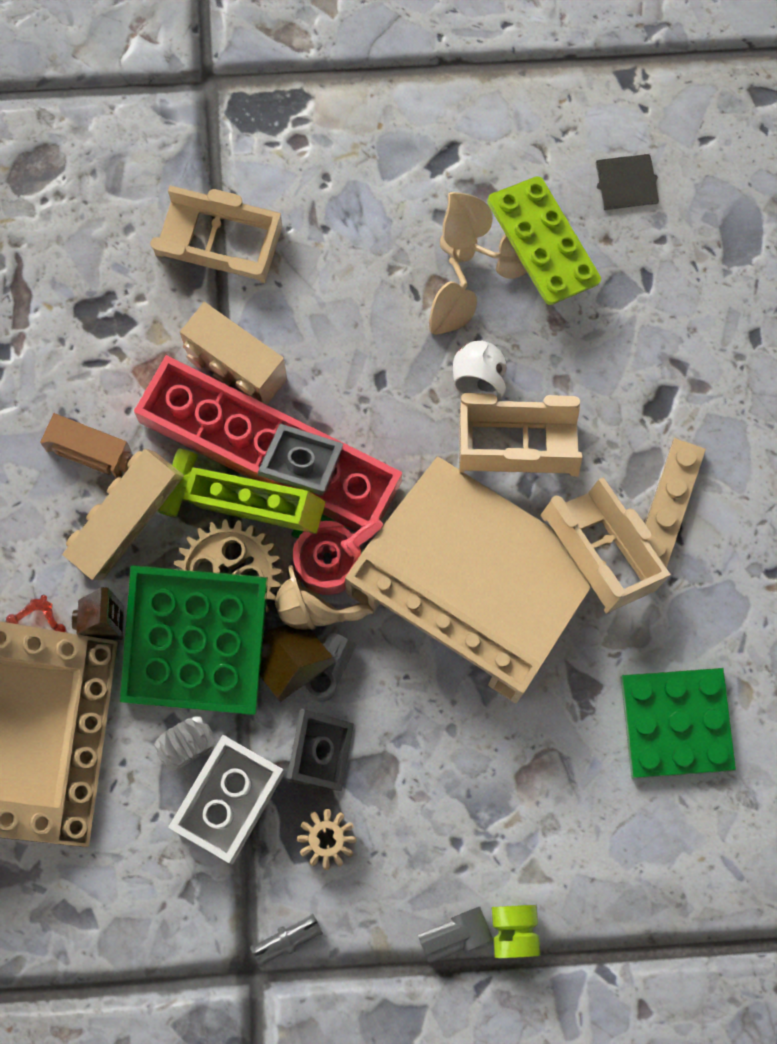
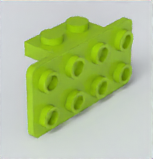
(544, 240)

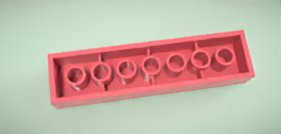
(240, 430)

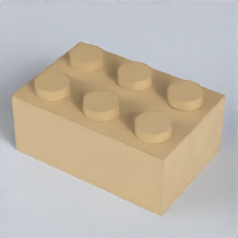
(233, 354)

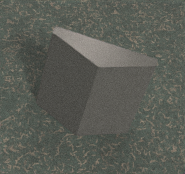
(301, 459)

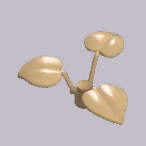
(463, 223)

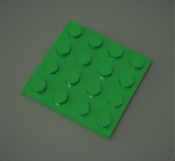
(193, 639)

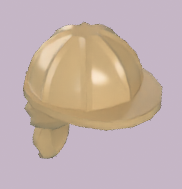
(306, 609)

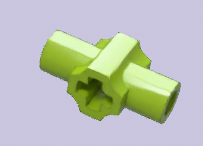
(183, 462)

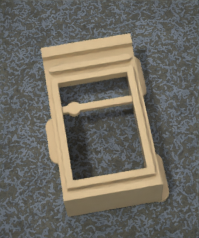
(182, 220)
(555, 415)
(624, 528)

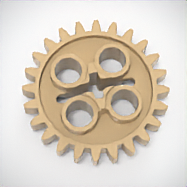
(212, 548)

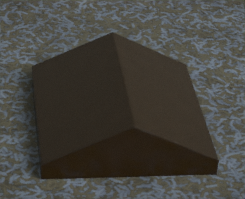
(291, 659)

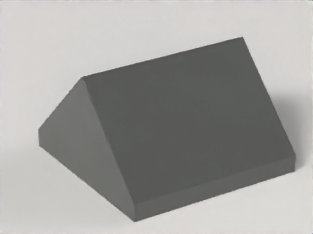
(320, 751)

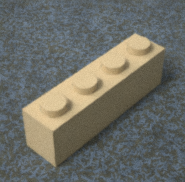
(122, 514)

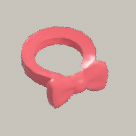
(359, 537)

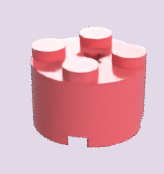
(308, 556)

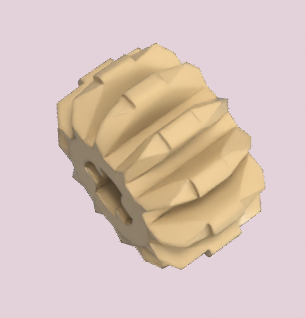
(315, 842)

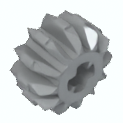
(184, 743)

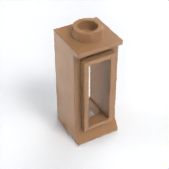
(86, 446)

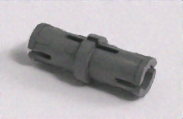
(286, 940)

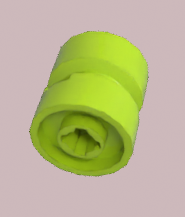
(515, 931)

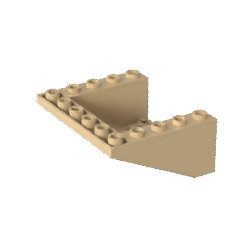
(472, 576)
(51, 732)

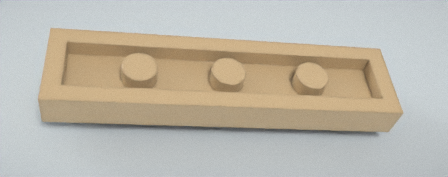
(673, 496)

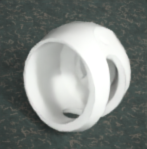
(479, 361)

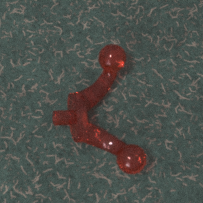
(40, 605)

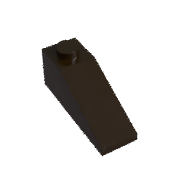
(99, 615)

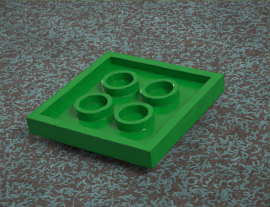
(677, 723)

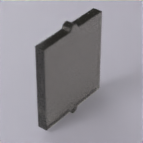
(627, 181)

